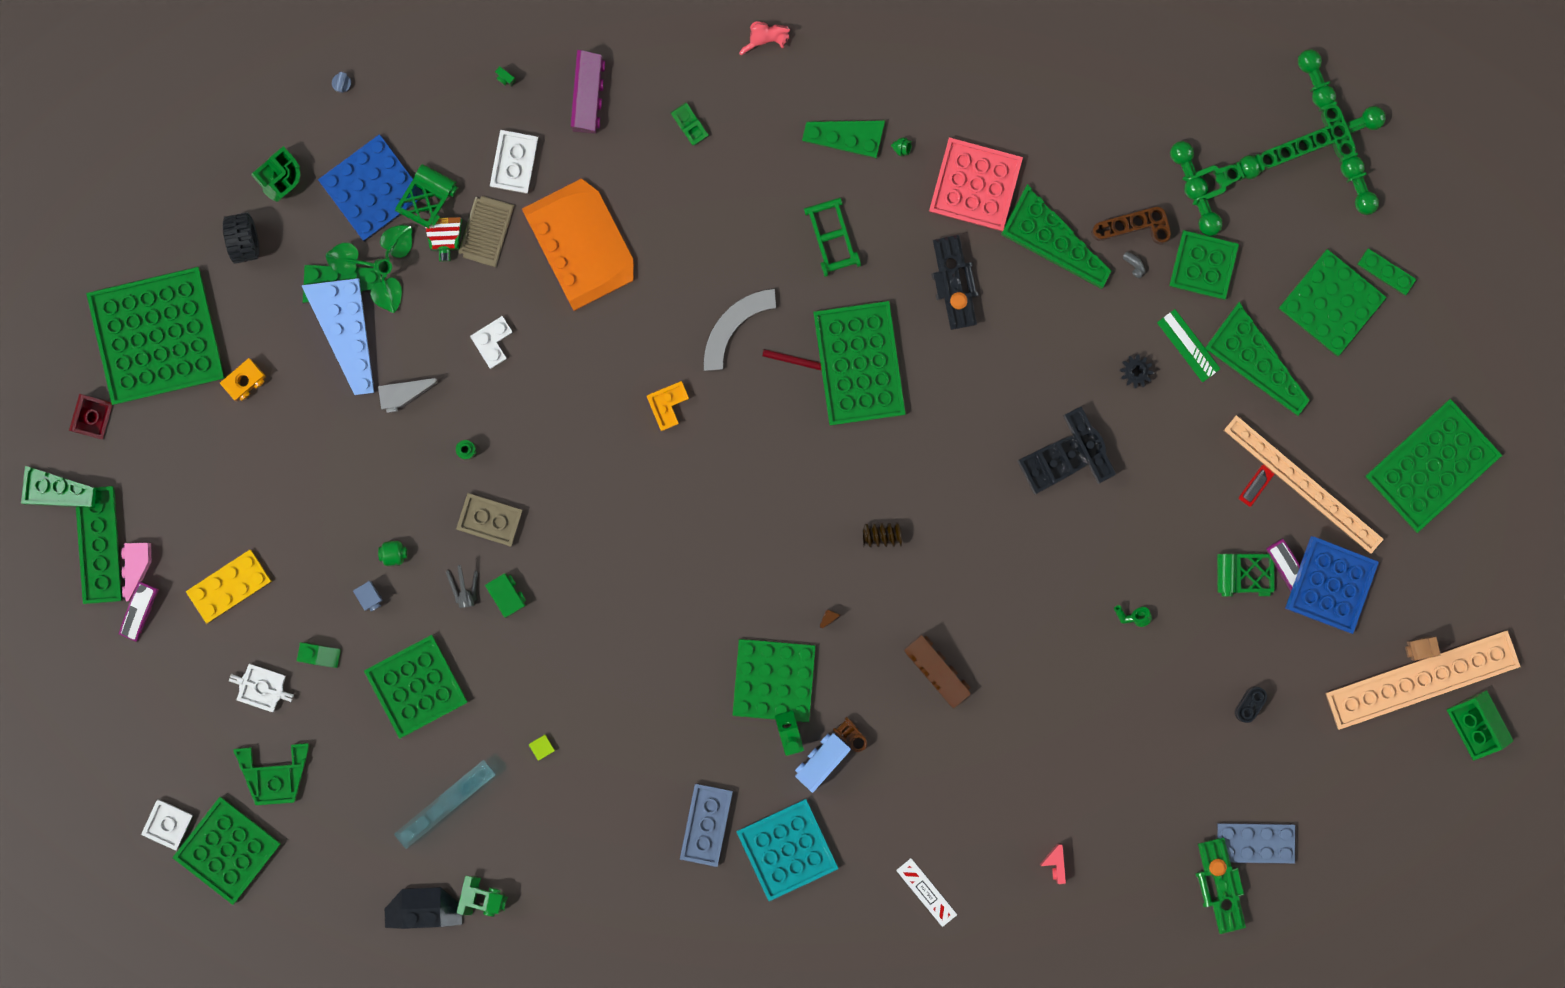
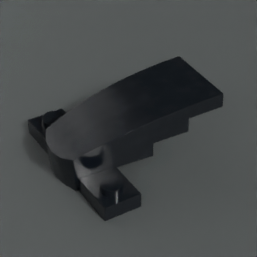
(1068, 455)

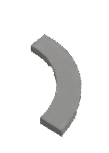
(730, 322)

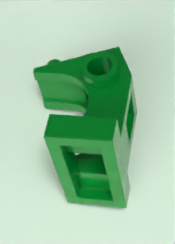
(493, 902)

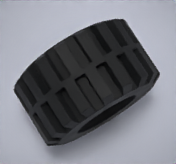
(240, 238)

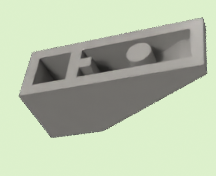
(400, 394)

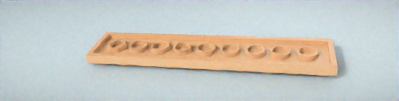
(1422, 680)

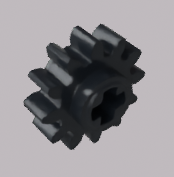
(1141, 366)

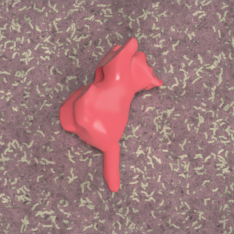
(762, 34)

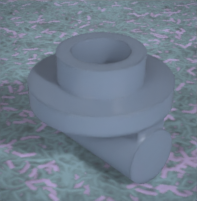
(341, 82)

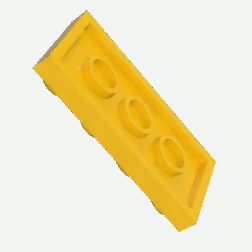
(228, 586)

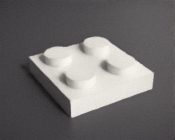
(167, 824)

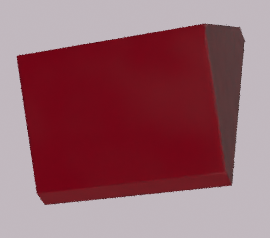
(90, 416)

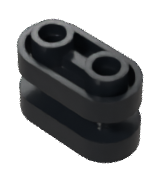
(1250, 704)

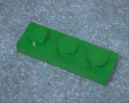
(1386, 272)

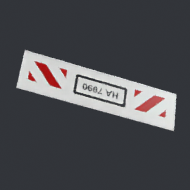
(926, 892)

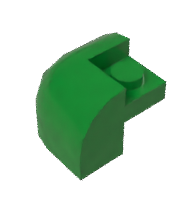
(278, 174)

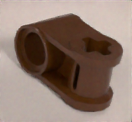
(850, 734)

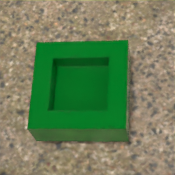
(504, 77)

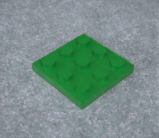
(1203, 265)

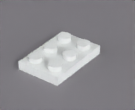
(514, 161)

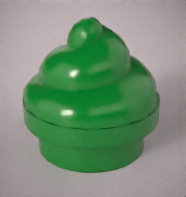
(902, 146)

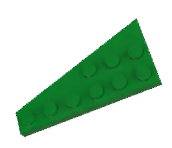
(1048, 236)
(1249, 354)

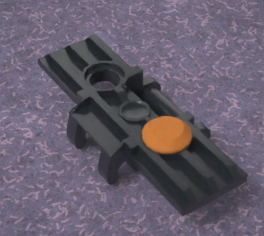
(948, 283)

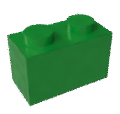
(505, 595)

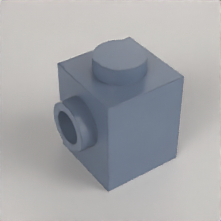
(368, 596)

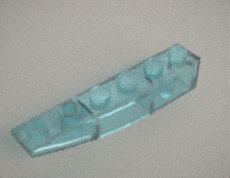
(444, 804)

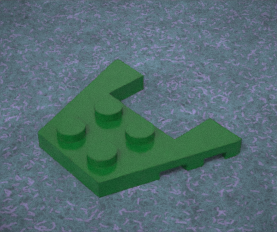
(273, 783)

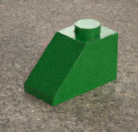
(318, 655)

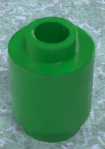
(471, 452)

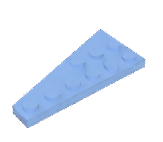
(342, 318)

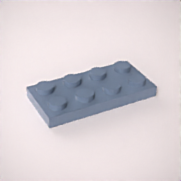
(706, 825)
(1258, 842)

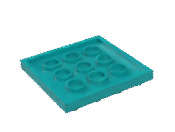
(787, 850)

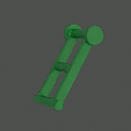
(854, 258)

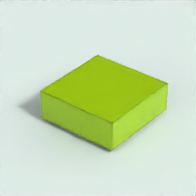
(541, 747)

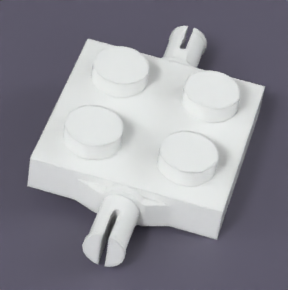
(261, 687)

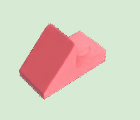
(1056, 858)

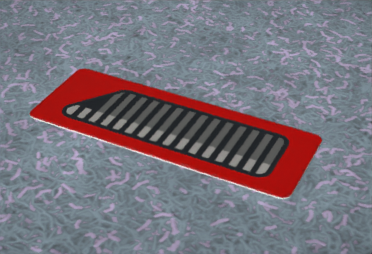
(1256, 485)

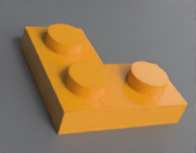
(662, 403)

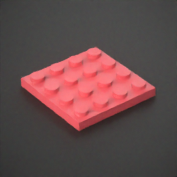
(975, 184)

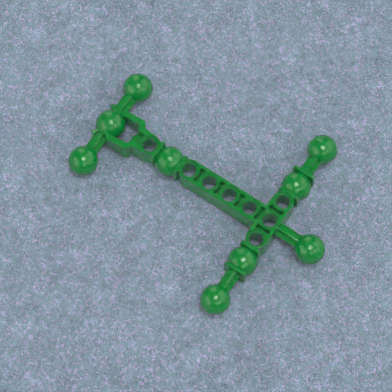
(1251, 166)

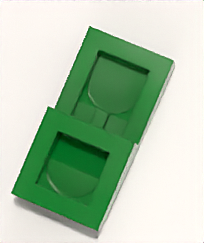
(689, 123)

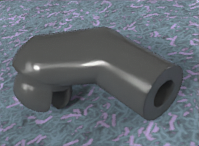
(1136, 262)

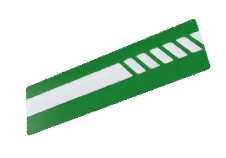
(1188, 345)

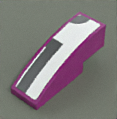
(1284, 562)
(138, 611)

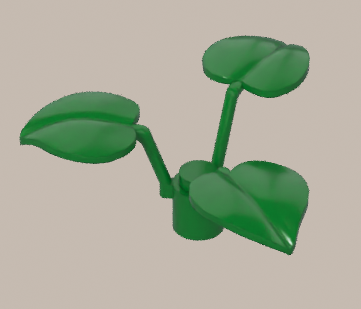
(398, 243)

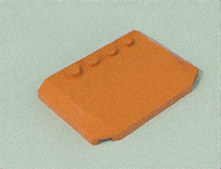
(581, 243)

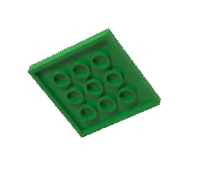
(1332, 302)
(773, 679)
(415, 686)
(226, 850)

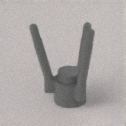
(464, 597)

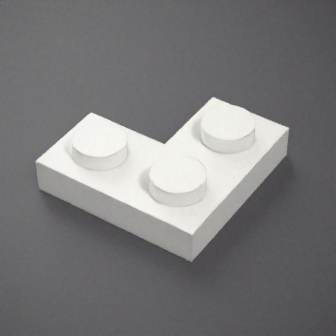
(487, 339)

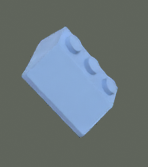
(822, 761)

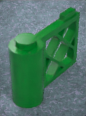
(433, 183)
(1230, 576)

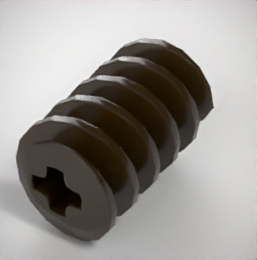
(882, 534)

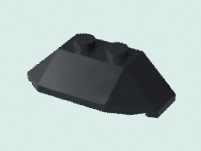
(422, 909)

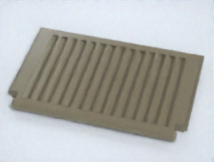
(486, 230)

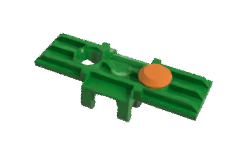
(1227, 882)

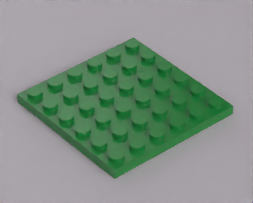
(155, 336)

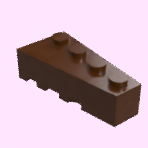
(936, 671)

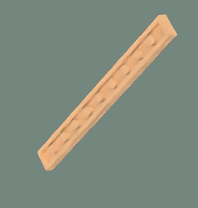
(1303, 484)

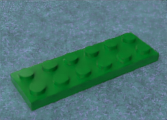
(99, 549)

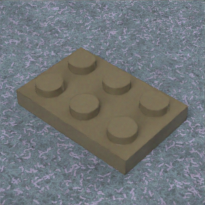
(489, 519)

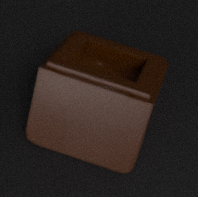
(828, 617)

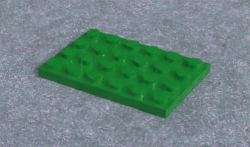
(859, 363)
(1433, 465)

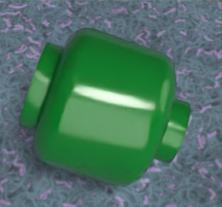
(392, 553)

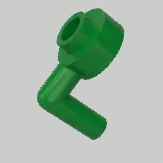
(1140, 616)

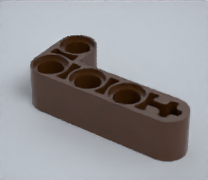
(1130, 227)

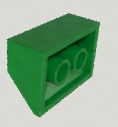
(1480, 725)

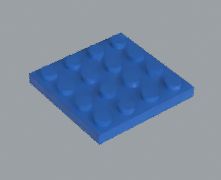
(369, 187)
(1331, 585)

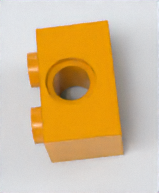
(232, 381)

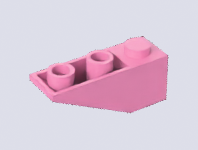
(137, 562)

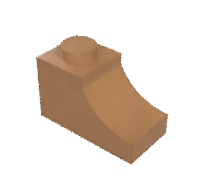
(1422, 648)

